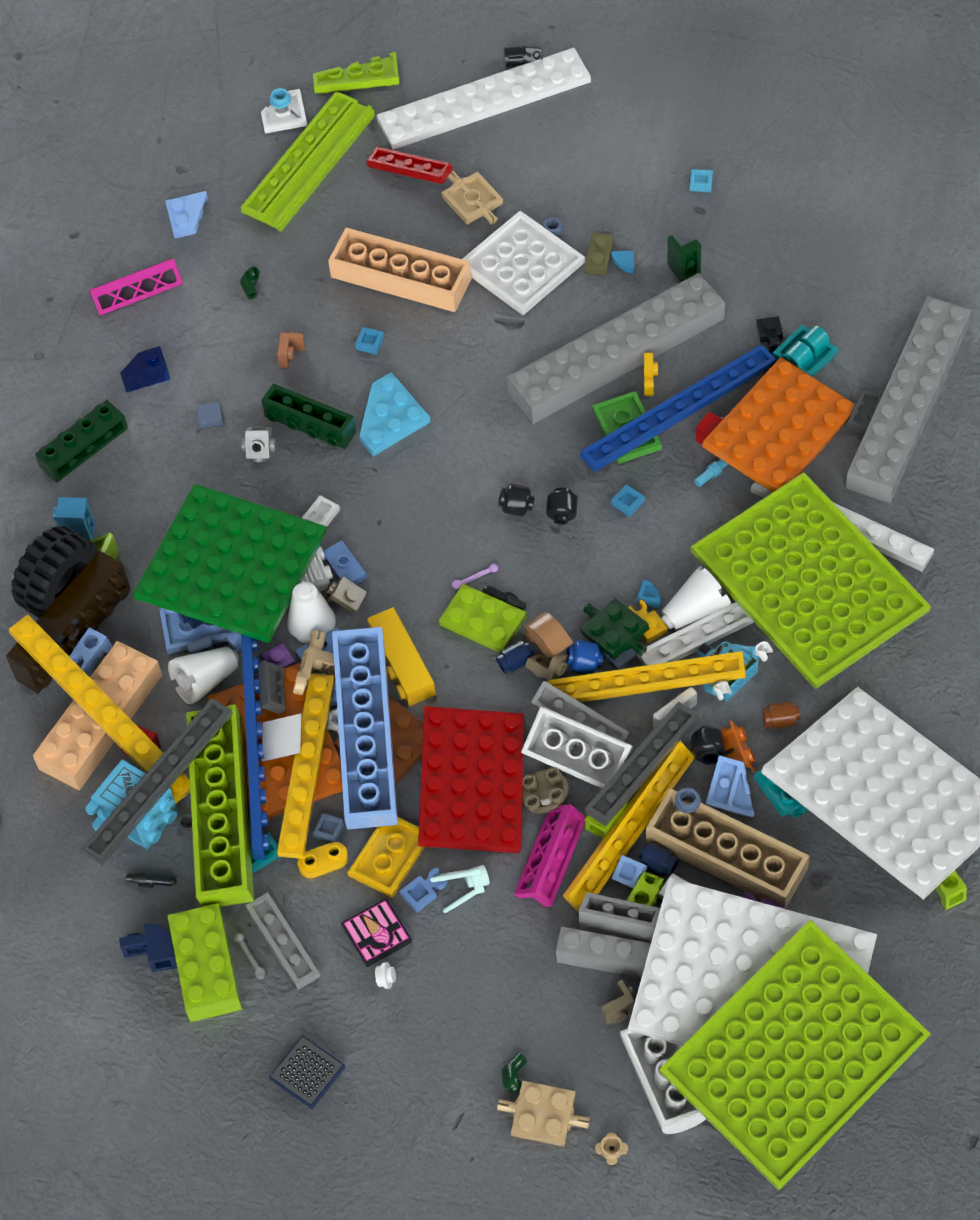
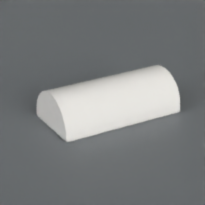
(575, 748)
(669, 1105)

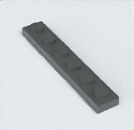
(641, 764)

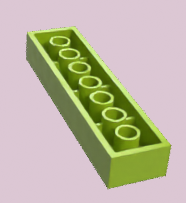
(221, 817)

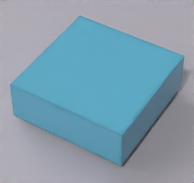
(701, 180)

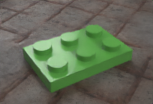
(617, 413)

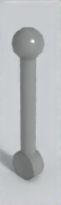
(259, 972)

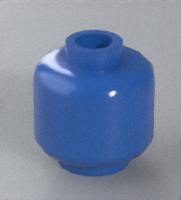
(584, 657)

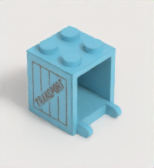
(112, 793)

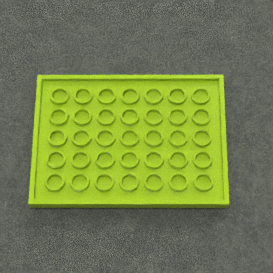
(810, 580)
(794, 1054)

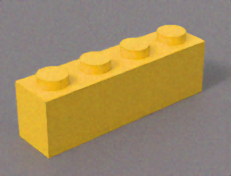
(402, 659)

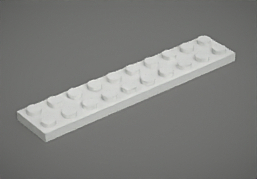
(483, 98)

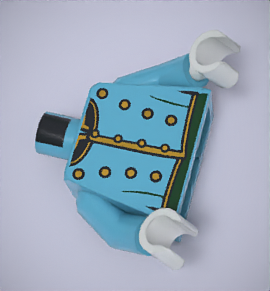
(726, 689)

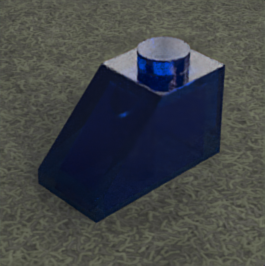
(145, 370)

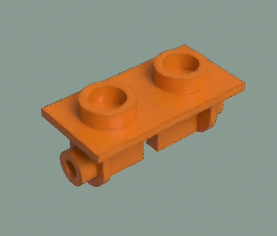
(735, 739)

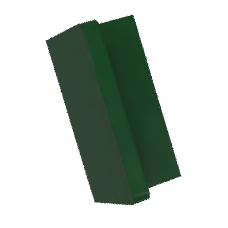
(685, 259)

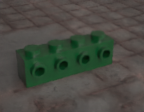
(308, 416)
(81, 441)

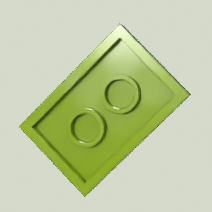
(482, 618)

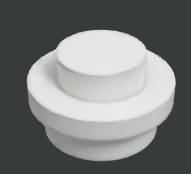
(385, 975)

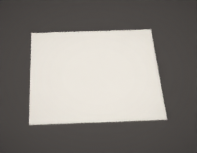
(281, 737)

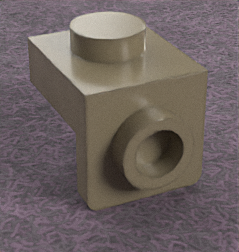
(345, 594)
(547, 668)
(620, 1008)

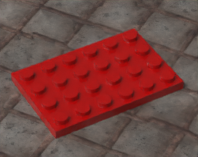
(471, 780)

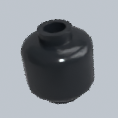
(516, 500)
(561, 506)
(707, 745)

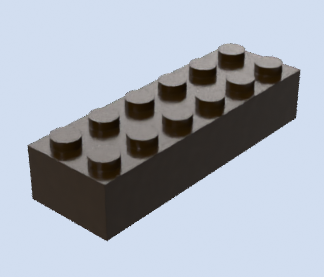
(80, 606)

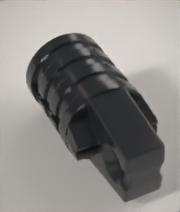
(521, 55)

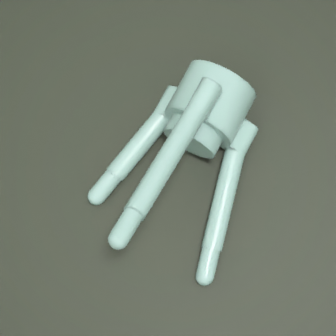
(474, 877)

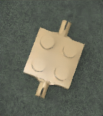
(472, 198)
(543, 1113)

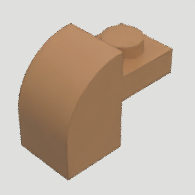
(547, 635)

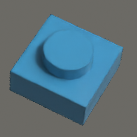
(370, 340)
(628, 500)

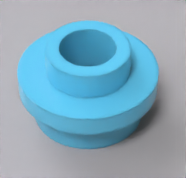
(280, 98)

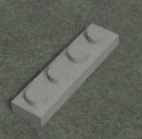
(561, 703)
(283, 941)

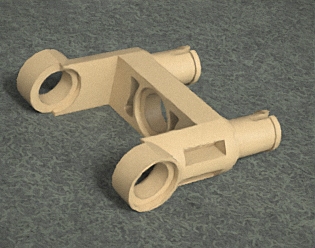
(314, 660)

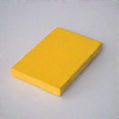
(387, 857)

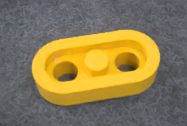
(323, 860)

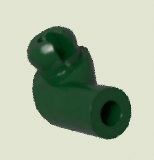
(249, 280)
(510, 1073)

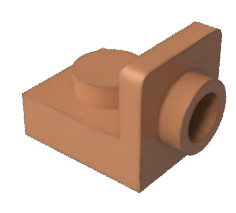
(287, 345)

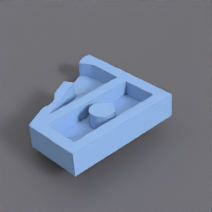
(186, 213)
(730, 788)

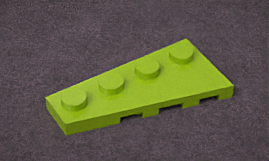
(357, 76)

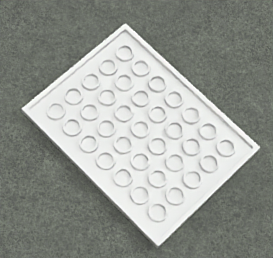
(884, 790)
(709, 949)

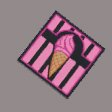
(376, 932)

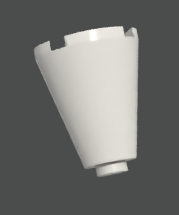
(695, 600)
(309, 612)
(202, 672)

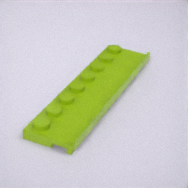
(308, 161)

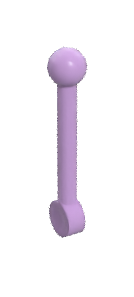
(457, 584)

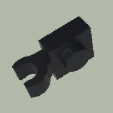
(770, 331)

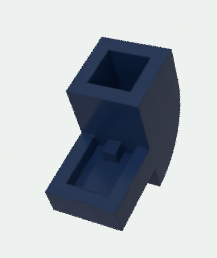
(155, 943)

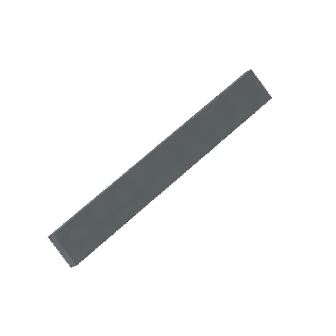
(156, 782)

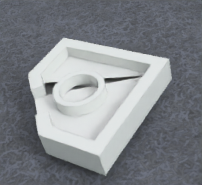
(285, 118)

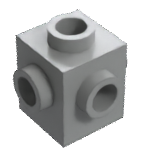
(262, 436)

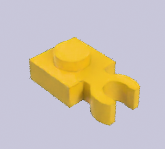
(650, 370)
(656, 625)

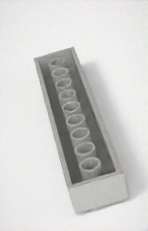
(615, 348)
(908, 400)

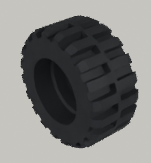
(49, 568)

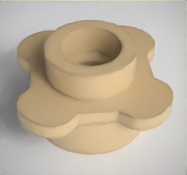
(611, 1140)

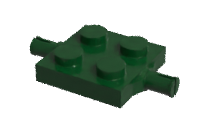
(615, 629)

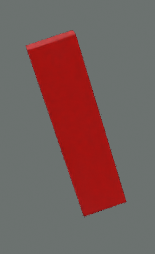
(409, 165)

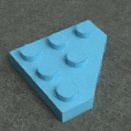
(390, 415)

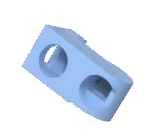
(90, 650)

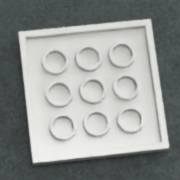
(522, 262)

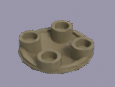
(544, 790)

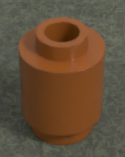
(780, 715)

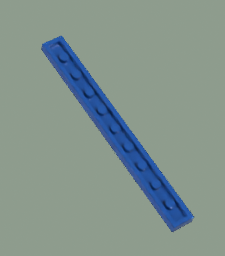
(677, 408)
(255, 751)

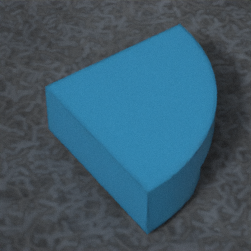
(623, 260)
(649, 594)

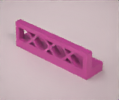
(133, 278)
(554, 855)

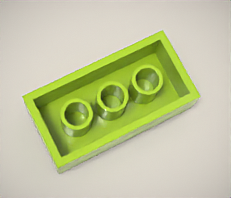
(204, 962)

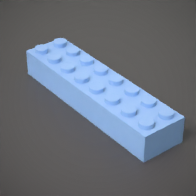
(364, 728)

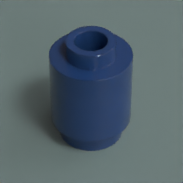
(514, 656)
(658, 858)

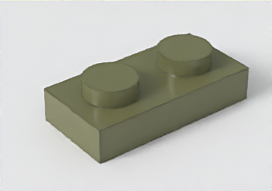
(599, 253)

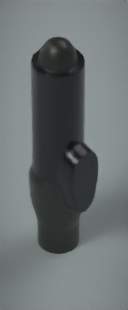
(506, 597)
(149, 880)

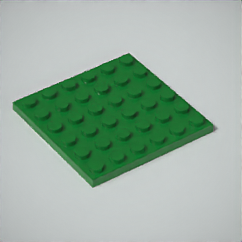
(230, 563)

